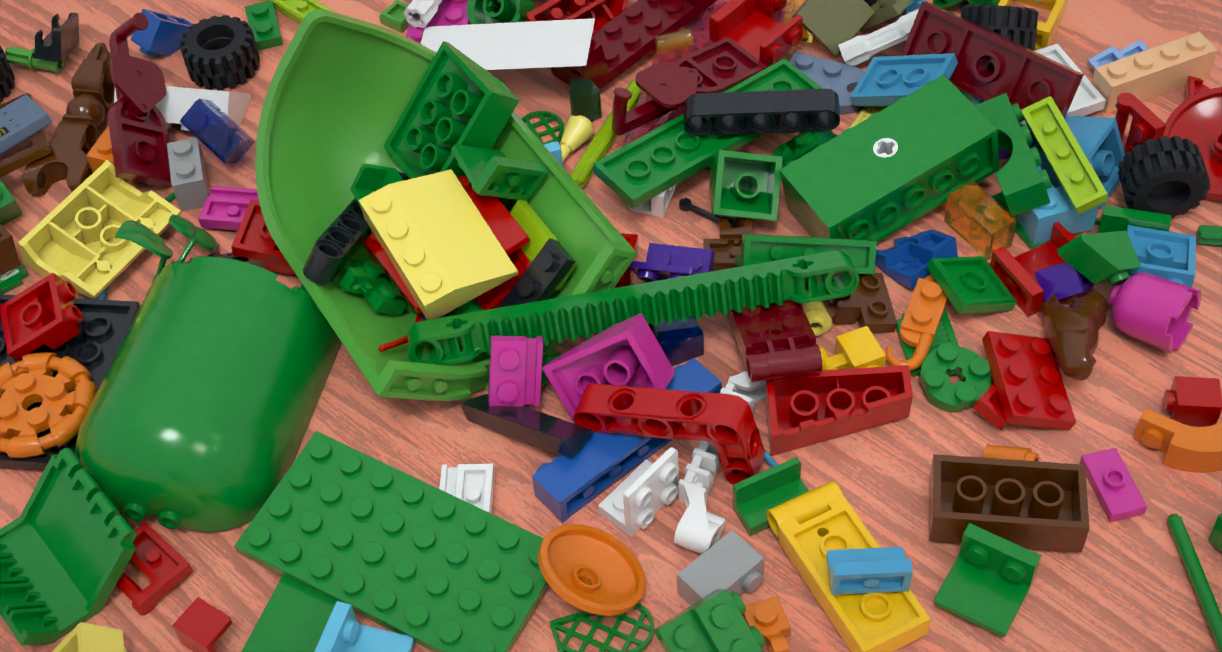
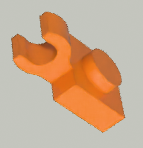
(770, 621)

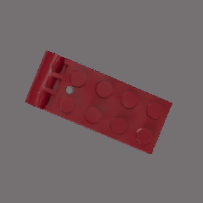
(775, 341)

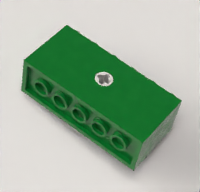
(892, 165)

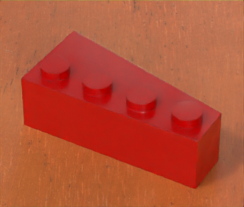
(834, 404)

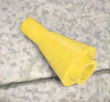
(576, 133)
(817, 317)

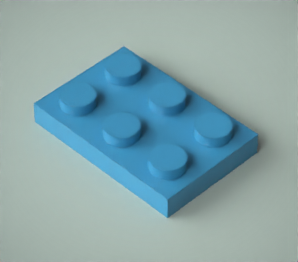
(898, 76)

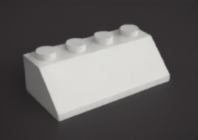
(180, 99)

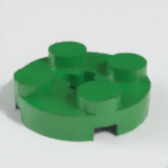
(959, 361)

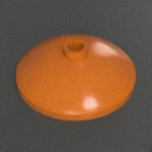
(591, 570)

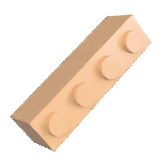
(1155, 70)

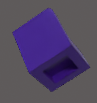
(1062, 281)

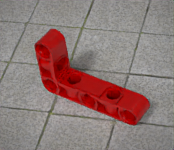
(678, 415)

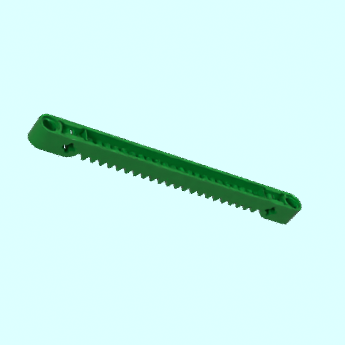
(656, 301)

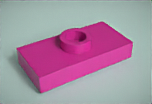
(1113, 485)

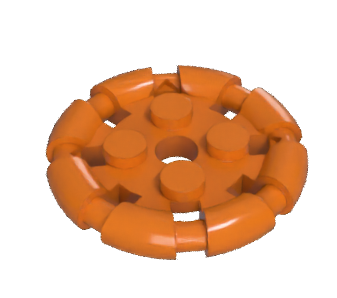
(33, 382)

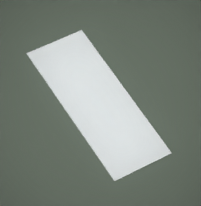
(517, 43)

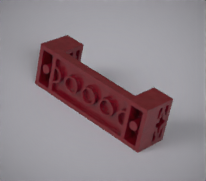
(630, 38)

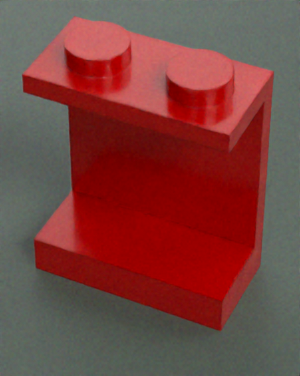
(754, 30)
(1018, 271)

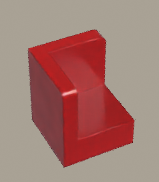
(201, 626)

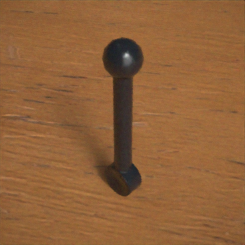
(686, 205)

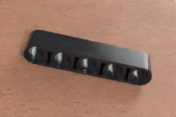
(761, 112)
(337, 245)

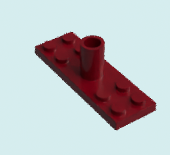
(989, 62)

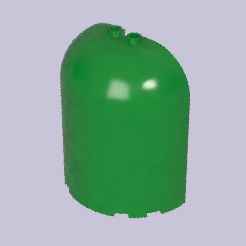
(207, 395)

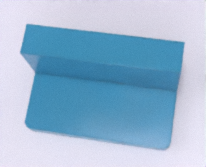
(869, 570)

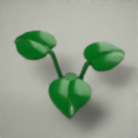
(153, 242)

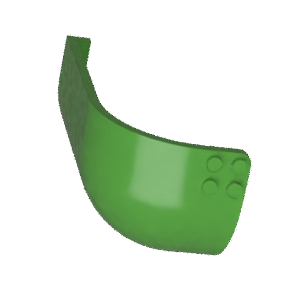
(332, 113)

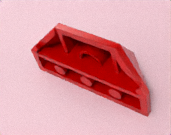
(601, 10)

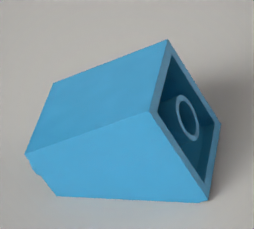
(1101, 145)

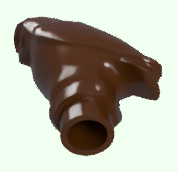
(1075, 332)

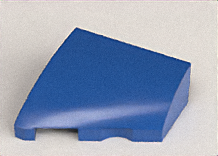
(912, 254)

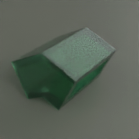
(585, 99)

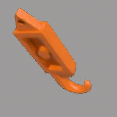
(920, 322)

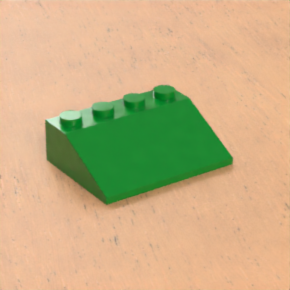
(450, 106)

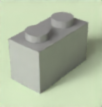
(188, 173)
(725, 565)

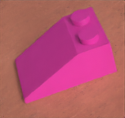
(617, 356)

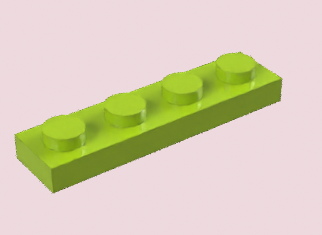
(1064, 155)

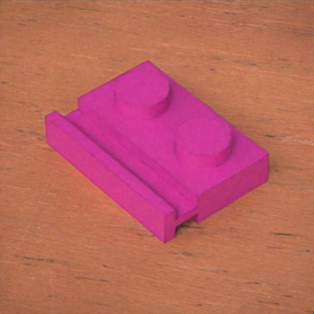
(226, 207)
(515, 370)

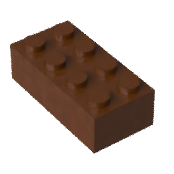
(1015, 499)

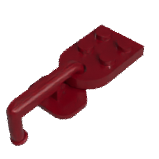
(703, 71)
(134, 121)

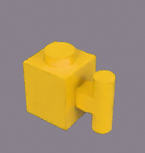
(854, 350)

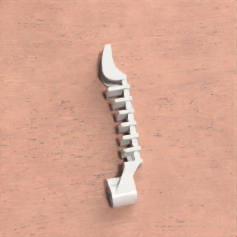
(697, 527)

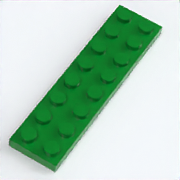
(673, 154)

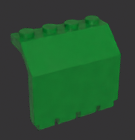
(61, 554)

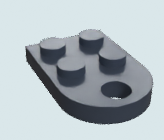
(831, 75)

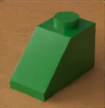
(1102, 256)

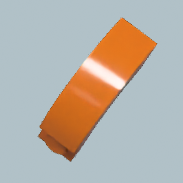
(1185, 446)

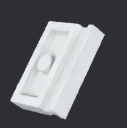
(470, 483)

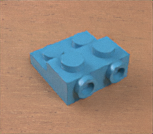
(1164, 253)

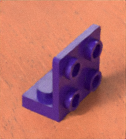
(672, 262)

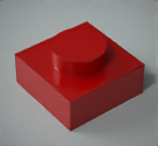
(990, 407)

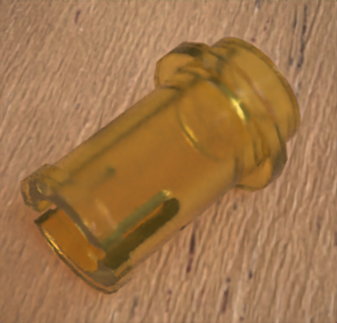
(674, 41)

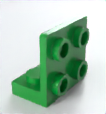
(499, 176)
(988, 580)

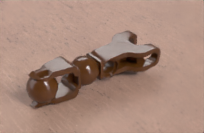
(78, 129)

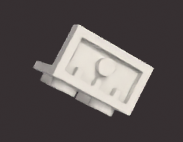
(643, 494)

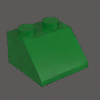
(745, 185)

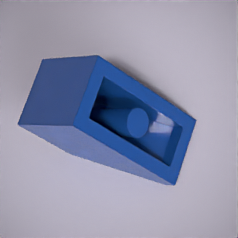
(162, 33)

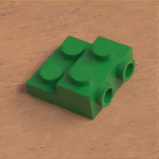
(711, 626)

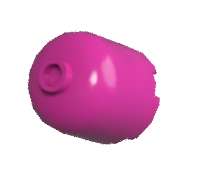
(1154, 310)

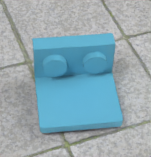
(346, 635)

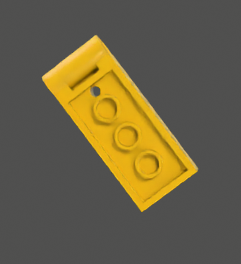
(826, 522)

